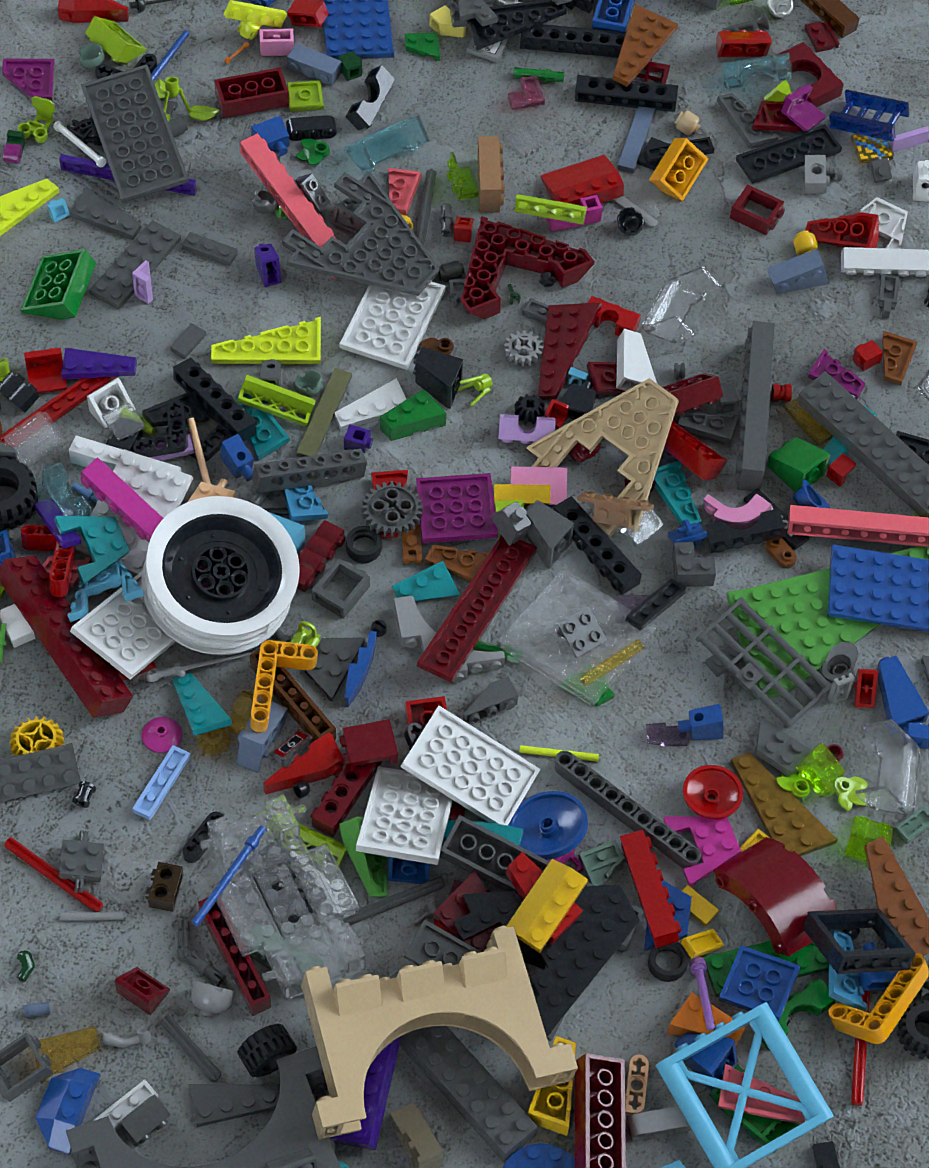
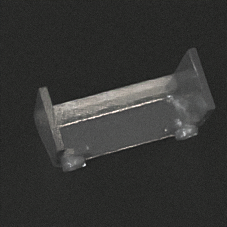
(674, 303)
(897, 769)

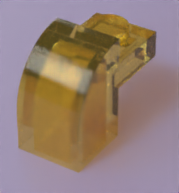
(241, 711)

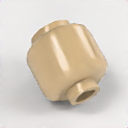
(687, 123)

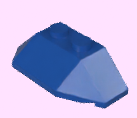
(65, 1106)

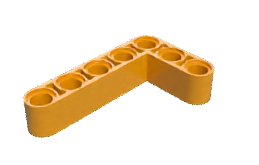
(276, 658)
(879, 1024)

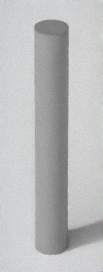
(90, 916)

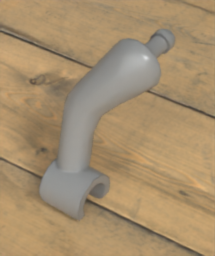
(143, 1036)

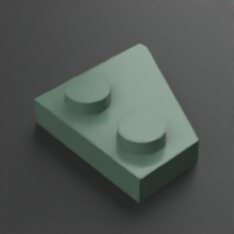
(600, 862)

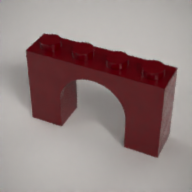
(828, 84)

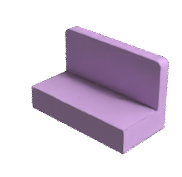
(142, 282)

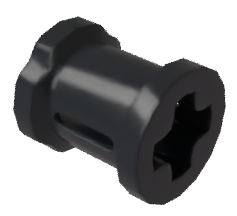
(84, 794)

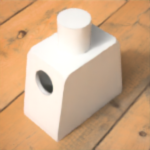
(921, 176)

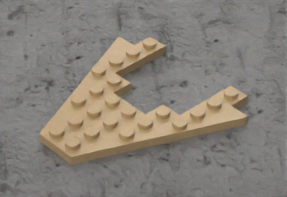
(633, 423)

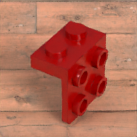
(45, 370)

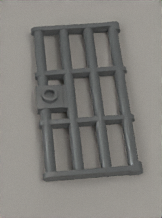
(754, 672)

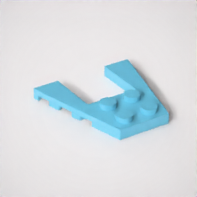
(109, 578)

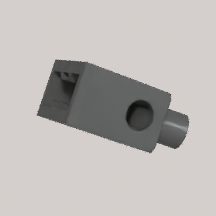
(271, 373)
(512, 522)

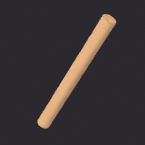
(198, 450)

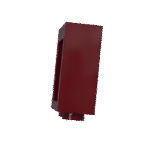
(752, 220)

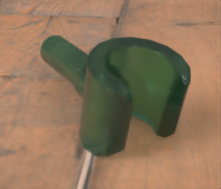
(513, 295)

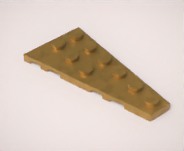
(779, 810)

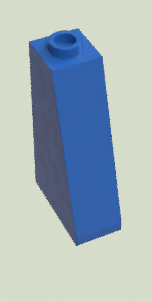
(899, 694)

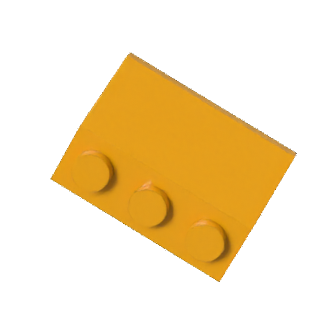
(678, 168)

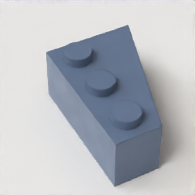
(798, 273)
(254, 745)

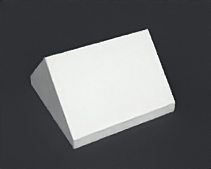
(106, 399)

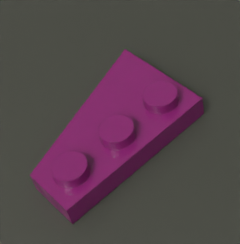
(844, 377)

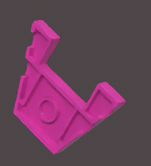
(712, 838)

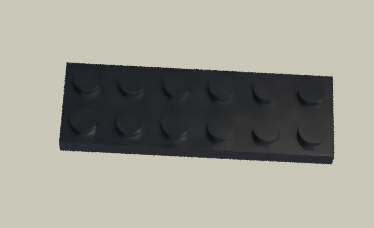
(787, 153)

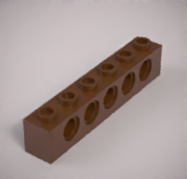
(297, 701)

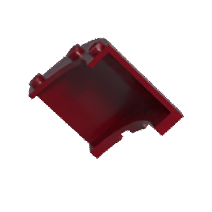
(777, 890)

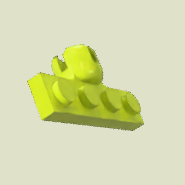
(253, 17)

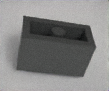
(144, 1119)

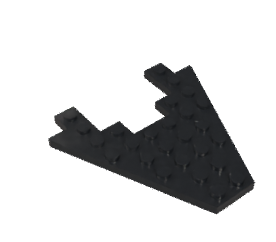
(575, 955)

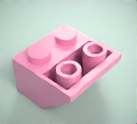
(276, 42)

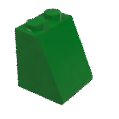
(798, 462)

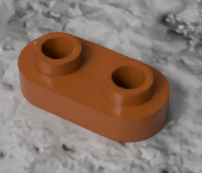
(778, 553)

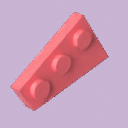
(403, 188)

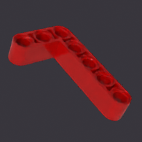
(41, 539)

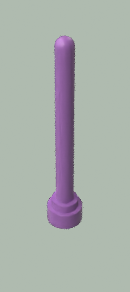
(698, 968)

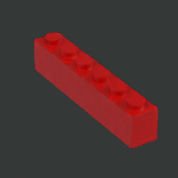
(649, 888)

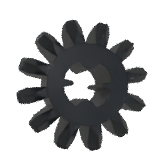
(529, 408)

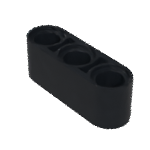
(311, 127)

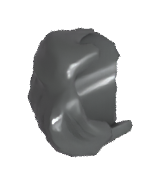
(263, 201)

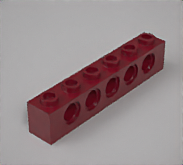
(329, 822)

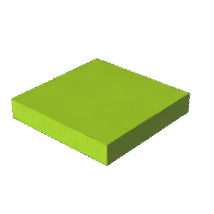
(305, 96)

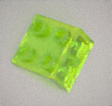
(461, 179)
(864, 832)

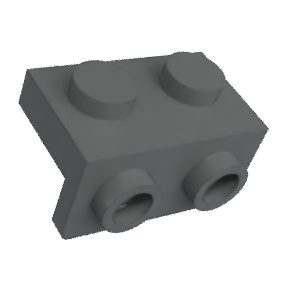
(313, 191)

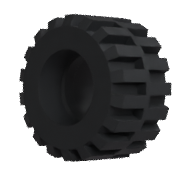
(908, 1033)
(264, 1048)

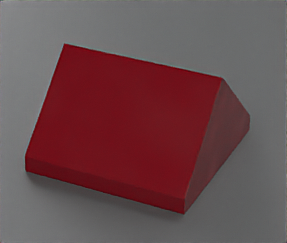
(141, 989)

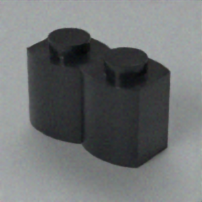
(18, 392)

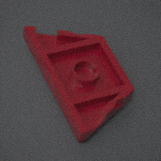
(772, 119)

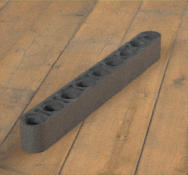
(623, 801)

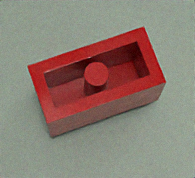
(307, 13)

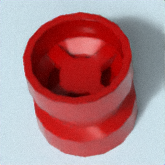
(781, 392)

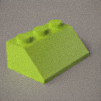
(114, 40)

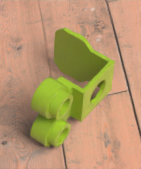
(45, 110)

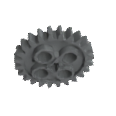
(392, 509)

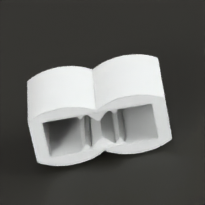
(17, 627)

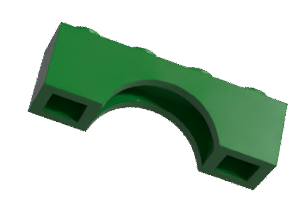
(813, 999)

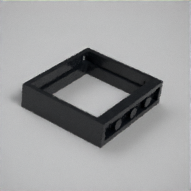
(896, 958)

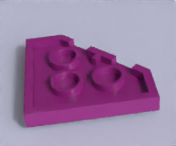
(31, 76)

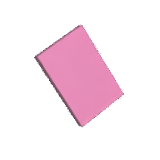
(543, 476)

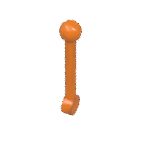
(228, 59)

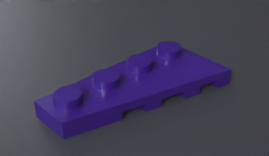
(96, 364)

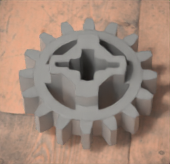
(523, 348)

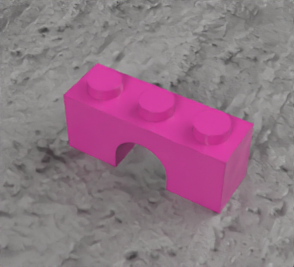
(593, 214)

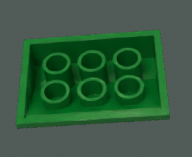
(59, 285)

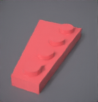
(757, 1107)

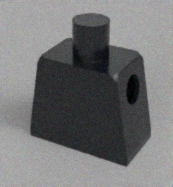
(580, 399)

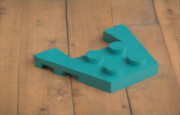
(102, 540)

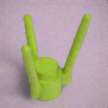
(481, 383)

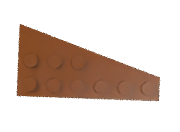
(896, 896)

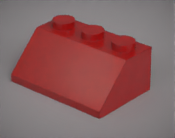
(743, 43)

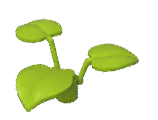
(171, 89)

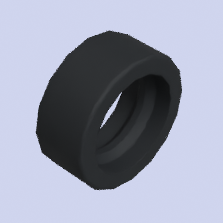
(363, 556)
(664, 975)

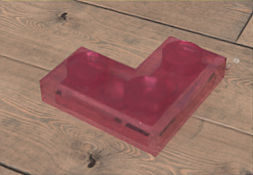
(529, 97)

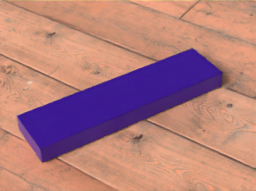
(47, 511)

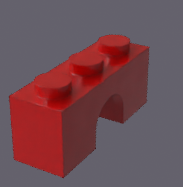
(620, 316)

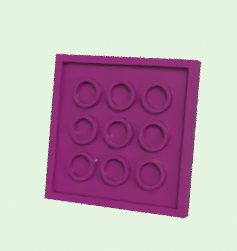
(457, 508)

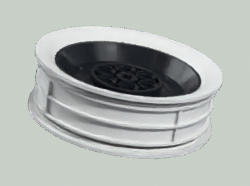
(204, 616)

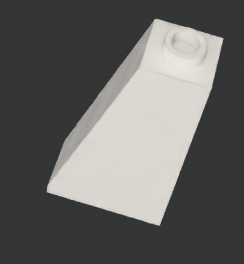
(632, 361)

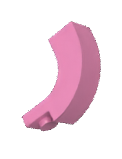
(740, 517)

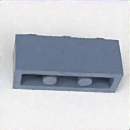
(314, 64)

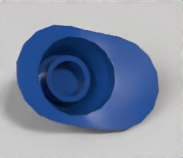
(809, 497)

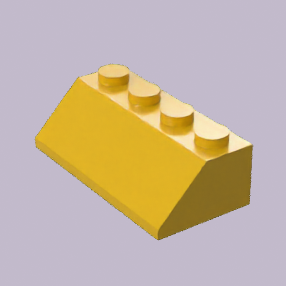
(547, 904)

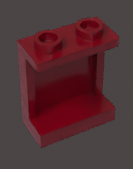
(369, 743)

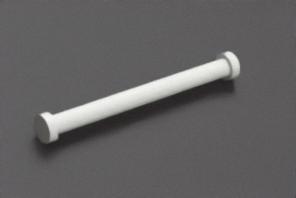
(100, 160)

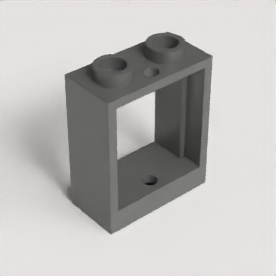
(334, 603)
(11, 1050)

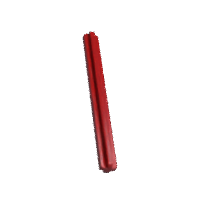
(52, 874)
(859, 1064)

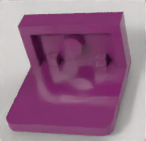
(800, 110)

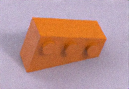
(691, 1019)

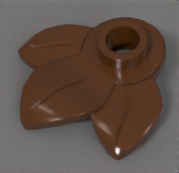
(437, 345)

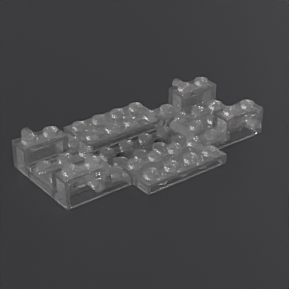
(248, 918)

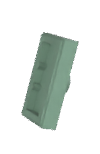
(913, 825)

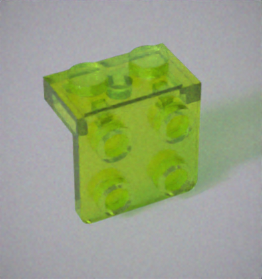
(821, 770)

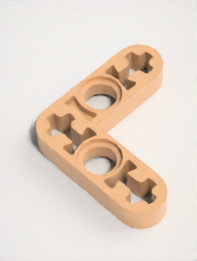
(629, 1090)

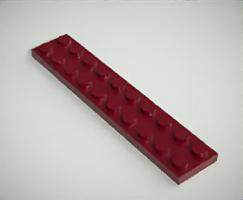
(476, 609)

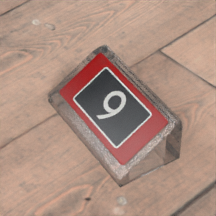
(291, 747)

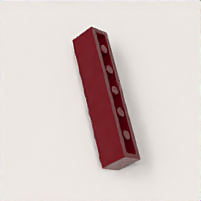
(240, 967)

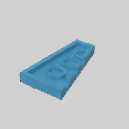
(303, 504)
(845, 987)

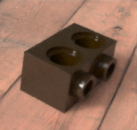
(166, 886)

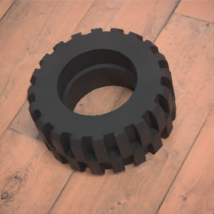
(21, 504)

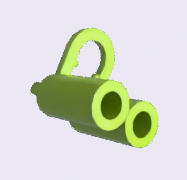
(306, 636)

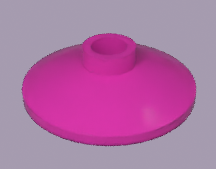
(164, 741)

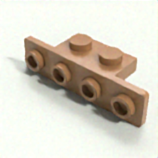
(614, 510)

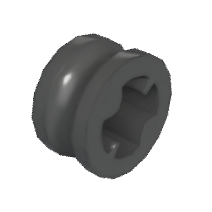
(679, 370)

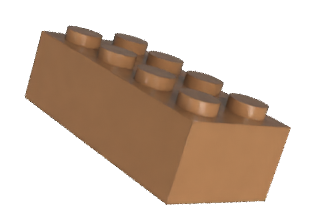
(490, 174)

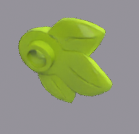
(793, 784)
(847, 795)

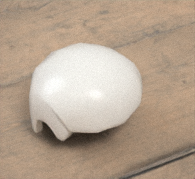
(780, 8)

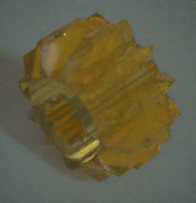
(211, 746)

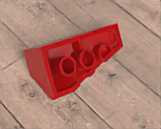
(84, 10)
(847, 231)

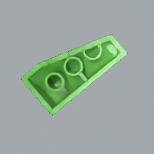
(369, 866)

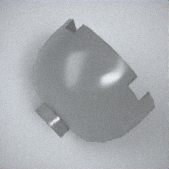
(211, 998)

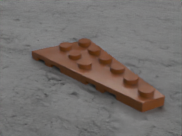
(643, 39)

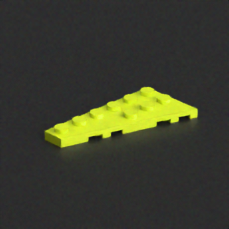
(24, 201)
(285, 344)

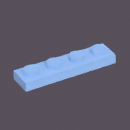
(161, 782)

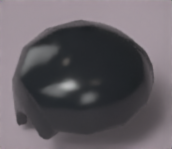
(630, 221)

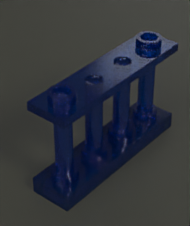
(869, 127)

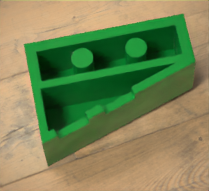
(411, 416)

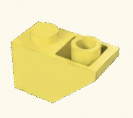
(441, 23)

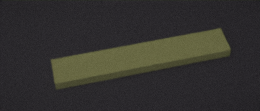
(324, 413)

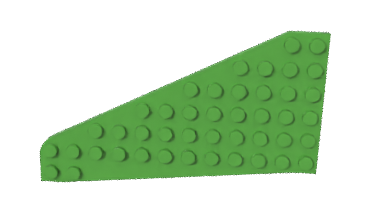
(799, 615)

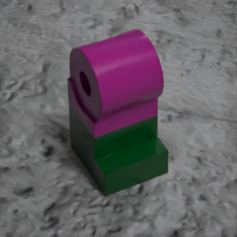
(14, 146)

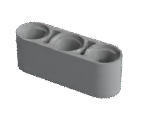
(657, 1123)

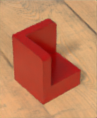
(558, 411)
(839, 469)

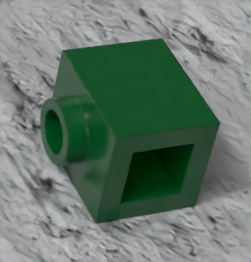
(350, 65)

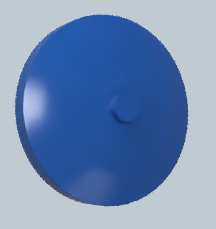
(551, 823)

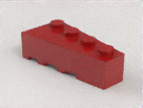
(694, 453)

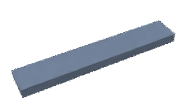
(636, 139)

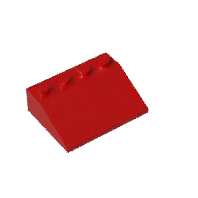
(583, 180)

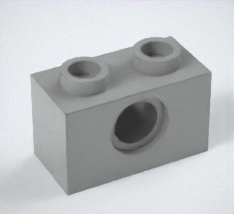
(816, 174)

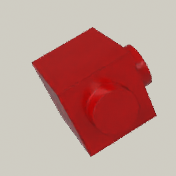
(867, 355)

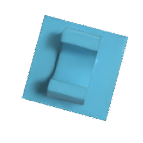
(58, 209)
(577, 375)

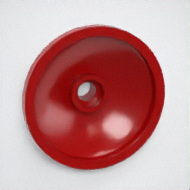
(715, 783)

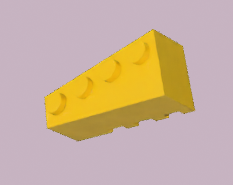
(553, 1103)

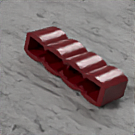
(318, 552)

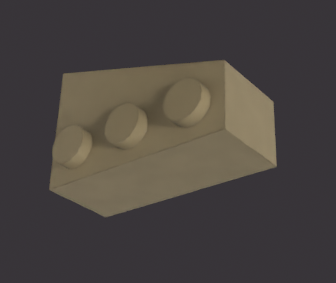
(416, 1137)

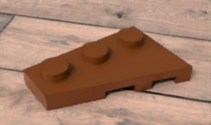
(896, 356)
(458, 562)

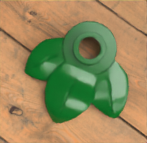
(313, 151)

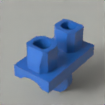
(688, 533)

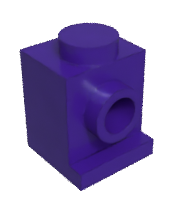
(357, 438)

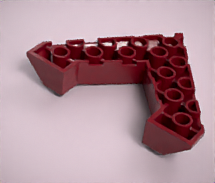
(504, 245)

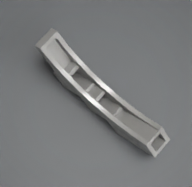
(415, 631)

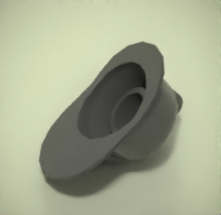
(840, 661)

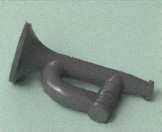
(761, 21)

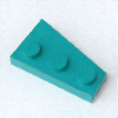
(428, 584)

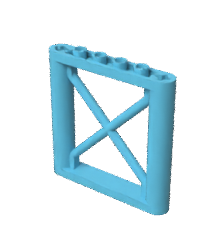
(764, 1025)

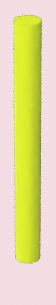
(553, 752)

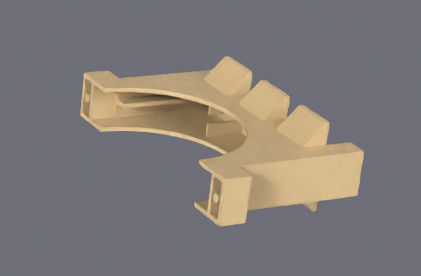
(481, 994)

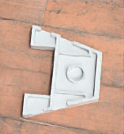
(891, 221)

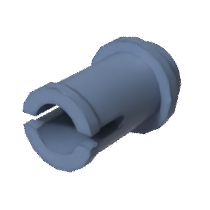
(36, 1009)

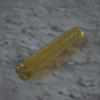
(612, 662)

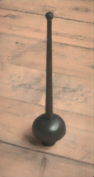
(140, 5)

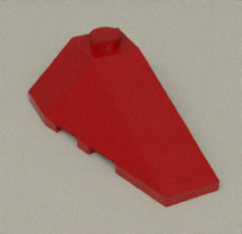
(421, 710)
(316, 764)

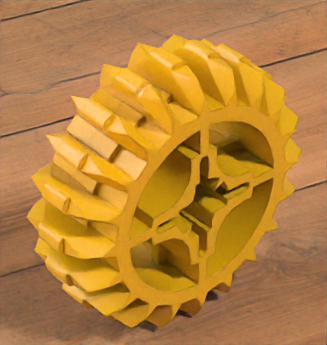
(33, 733)

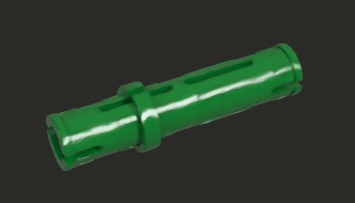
(545, 75)

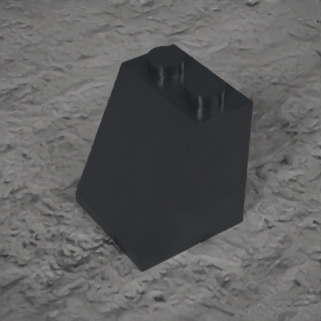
(438, 374)

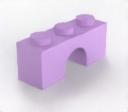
(510, 430)

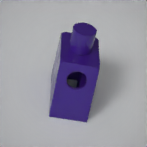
(266, 256)

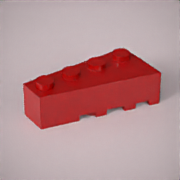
(524, 875)

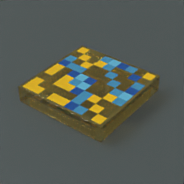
(870, 147)

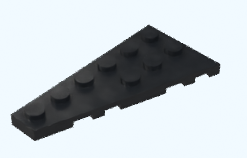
(514, 20)

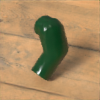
(27, 963)

